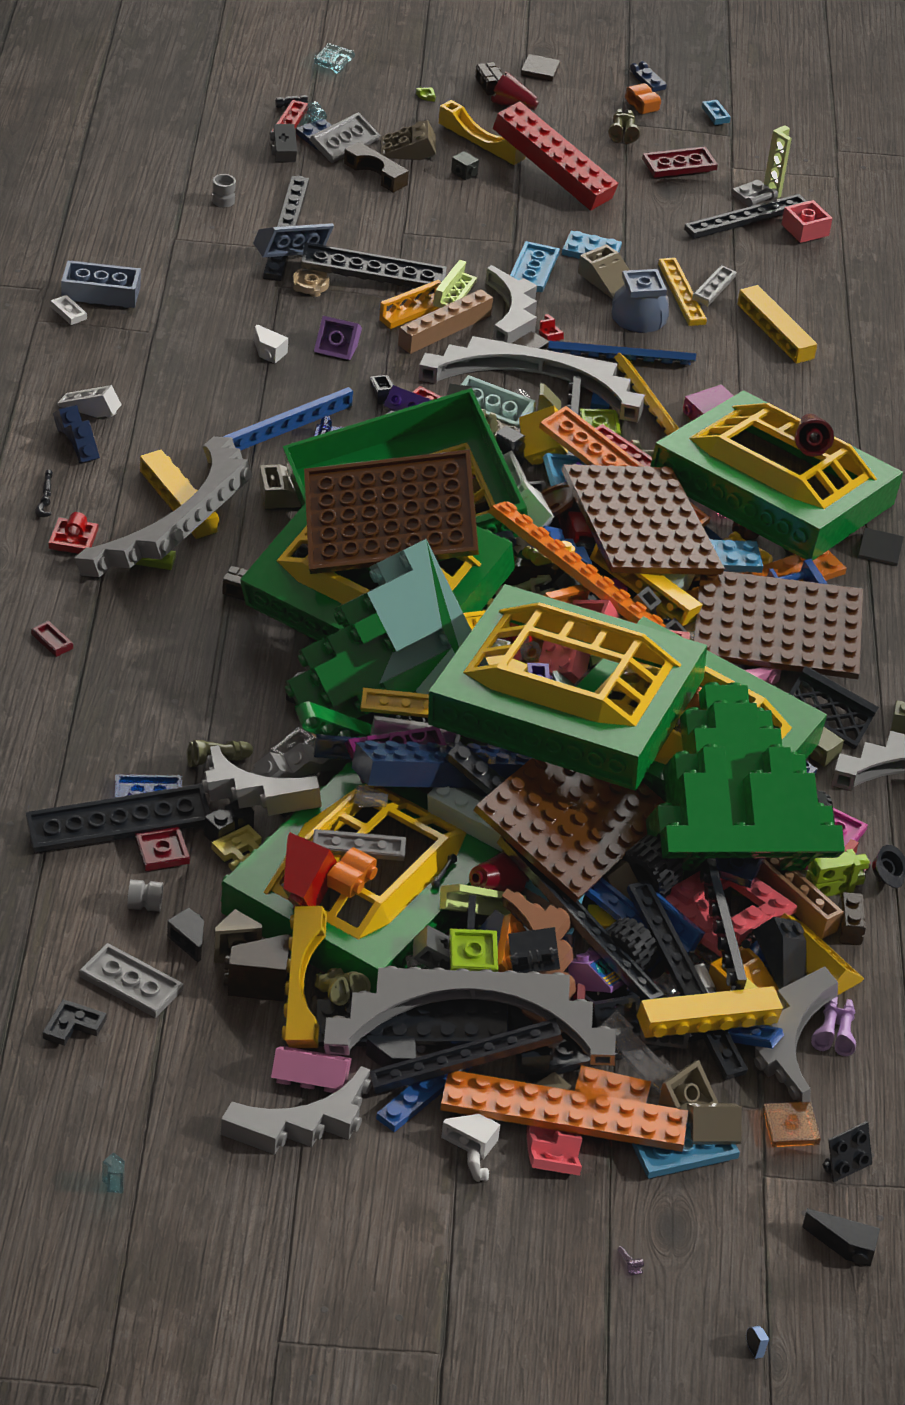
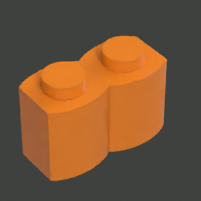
(643, 98)
(352, 872)

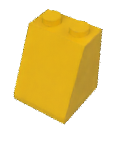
(536, 440)

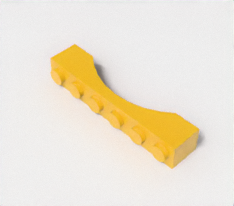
(456, 118)
(308, 932)

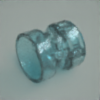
(315, 111)

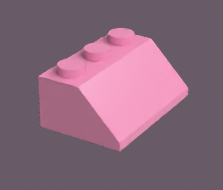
(310, 1068)

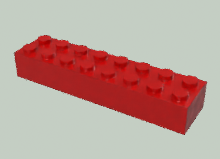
(555, 155)

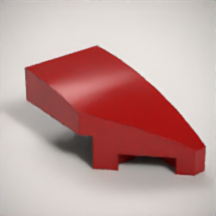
(549, 330)

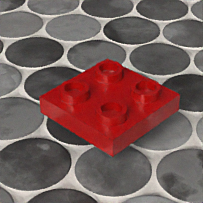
(73, 534)

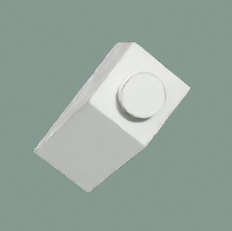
(270, 344)
(471, 1133)

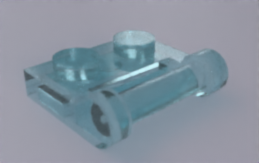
(329, 55)

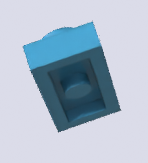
(716, 112)

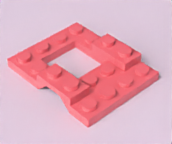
(690, 900)

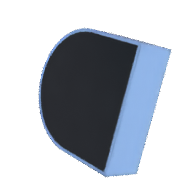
(757, 1341)

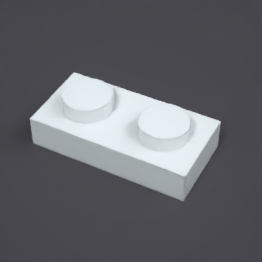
(68, 310)

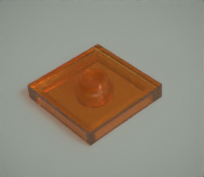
(791, 1124)

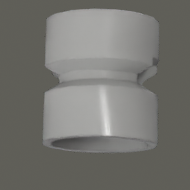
(223, 190)
(145, 895)

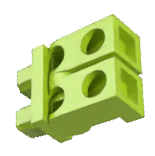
(838, 874)

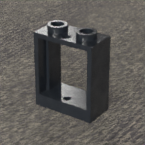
(608, 1003)

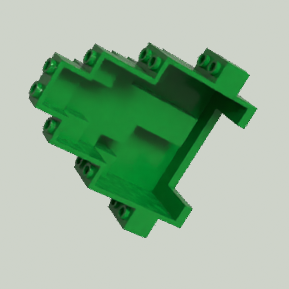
(740, 790)

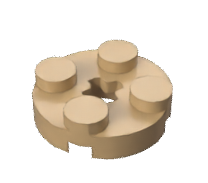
(310, 282)

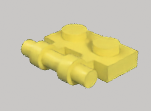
(235, 844)

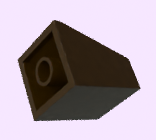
(258, 969)

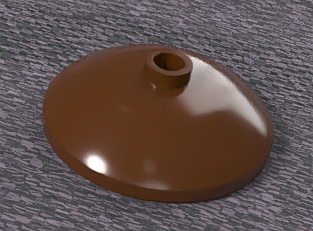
(559, 499)

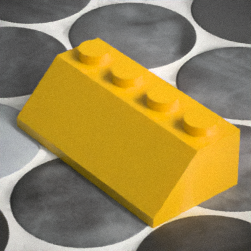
(822, 955)

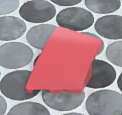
(554, 1150)

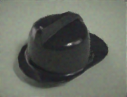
(889, 866)

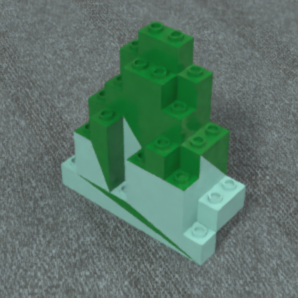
(389, 636)

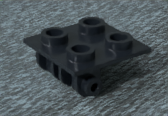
(534, 950)
(849, 1152)

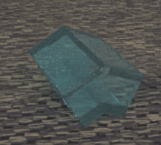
(113, 1173)

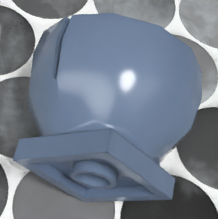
(641, 301)

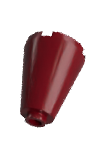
(511, 91)
(813, 435)
(498, 874)

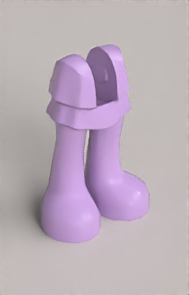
(824, 1036)

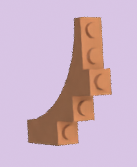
(536, 918)

